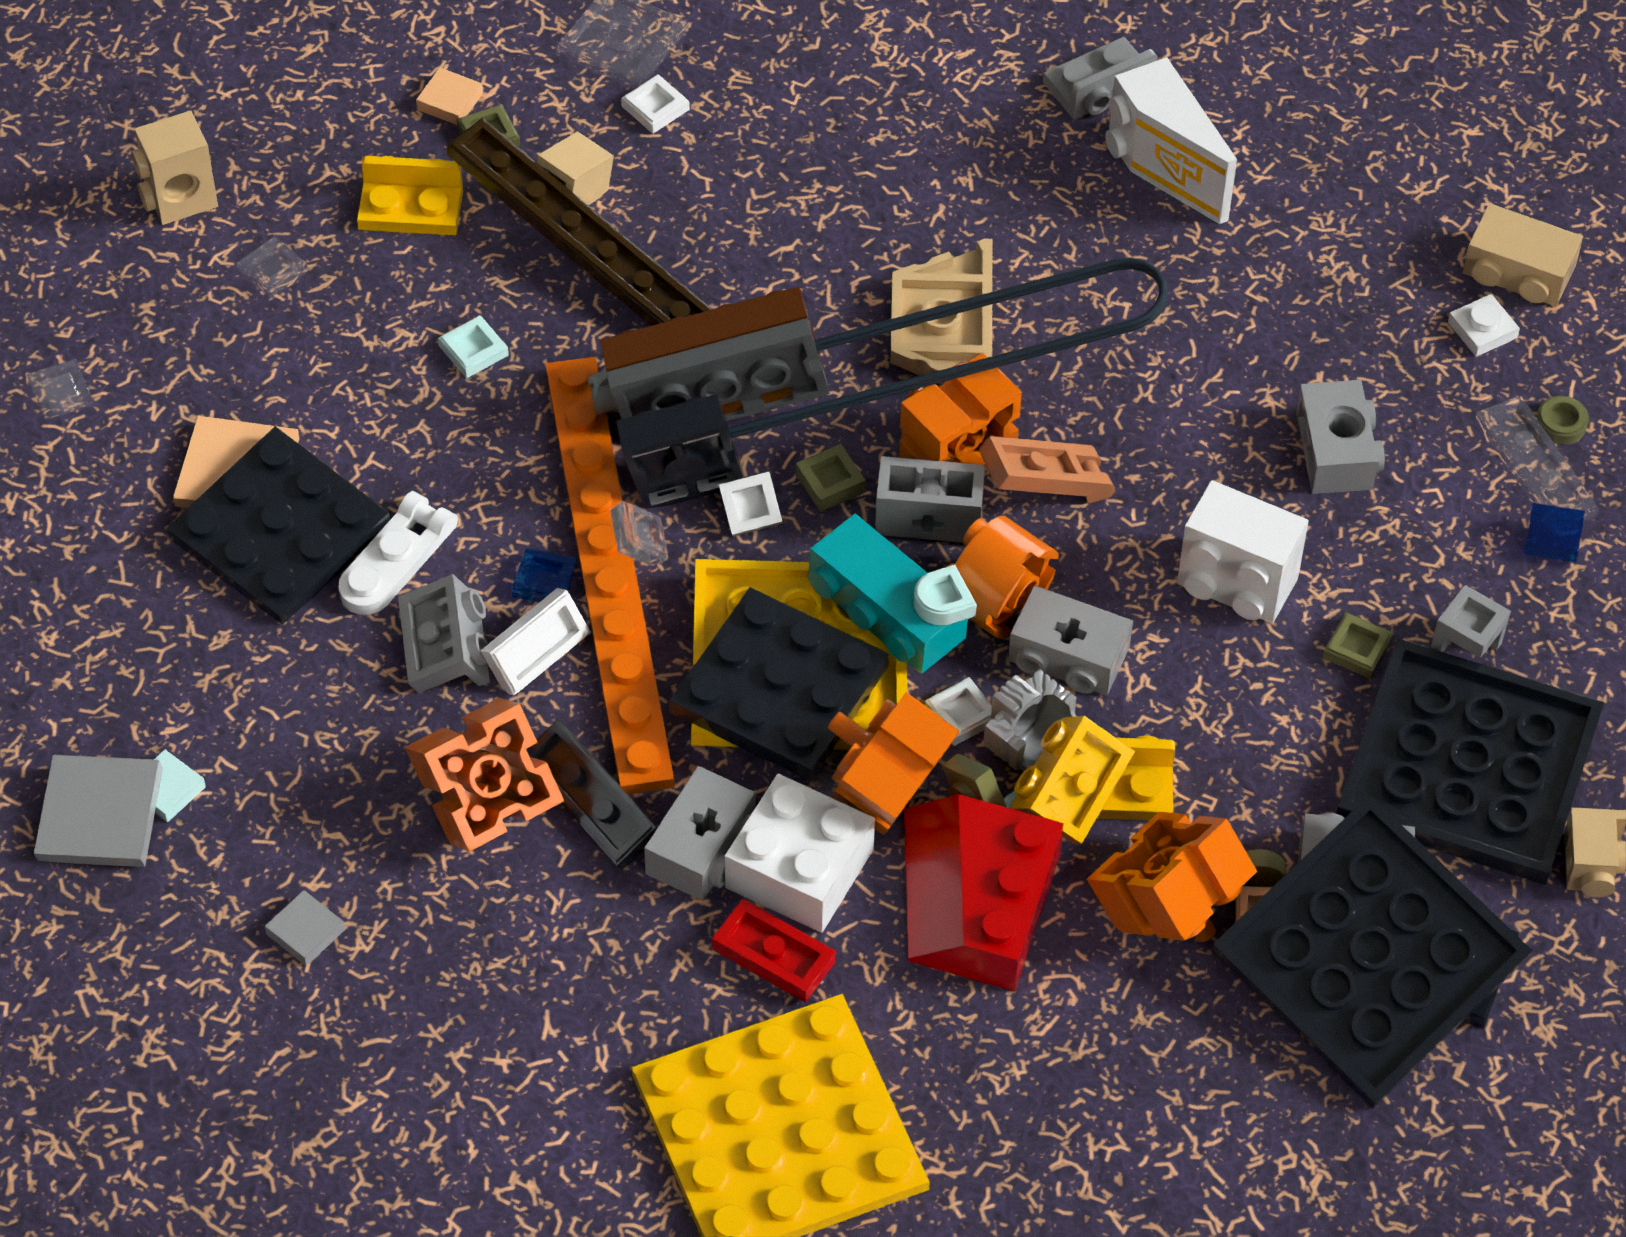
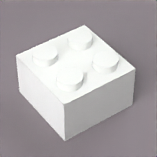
(1241, 552)
(799, 852)

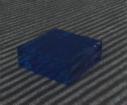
(1554, 532)
(541, 574)

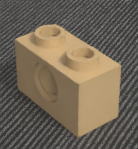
(174, 168)

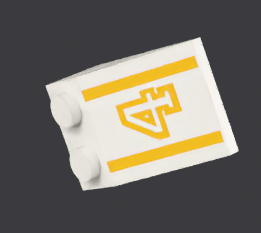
(1170, 139)

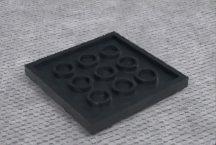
(1473, 758)
(1371, 951)

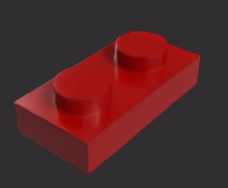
(774, 950)

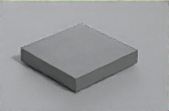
(98, 810)

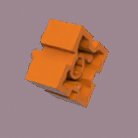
(959, 416)
(889, 757)
(484, 774)
(1173, 877)

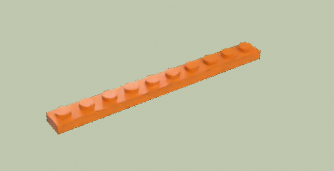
(609, 583)

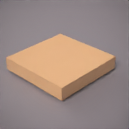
(214, 450)

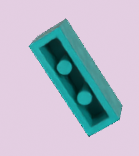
(877, 591)

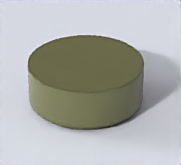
(1563, 419)
(1269, 868)

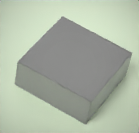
(305, 928)

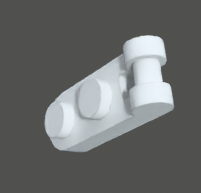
(394, 555)

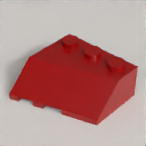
(976, 885)

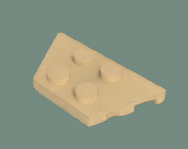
(938, 282)

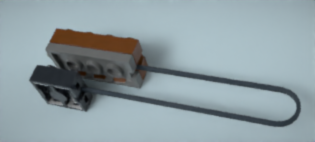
(744, 358)

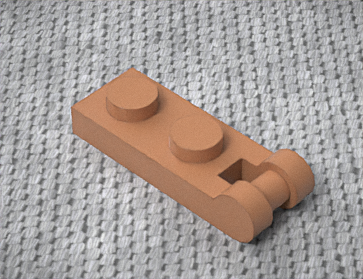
(1046, 467)

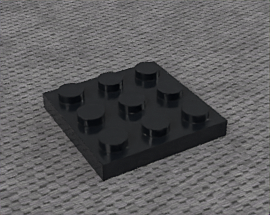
(278, 525)
(778, 682)

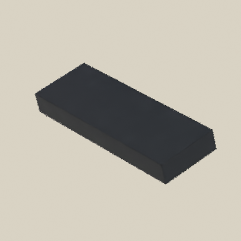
(594, 795)

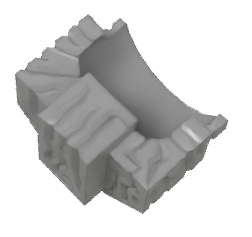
(1022, 716)

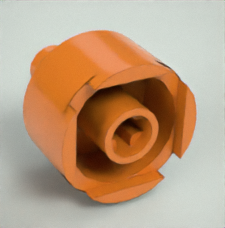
(1001, 570)

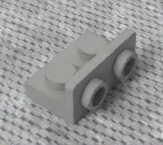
(1088, 80)
(443, 634)

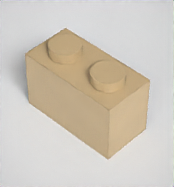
(1522, 255)

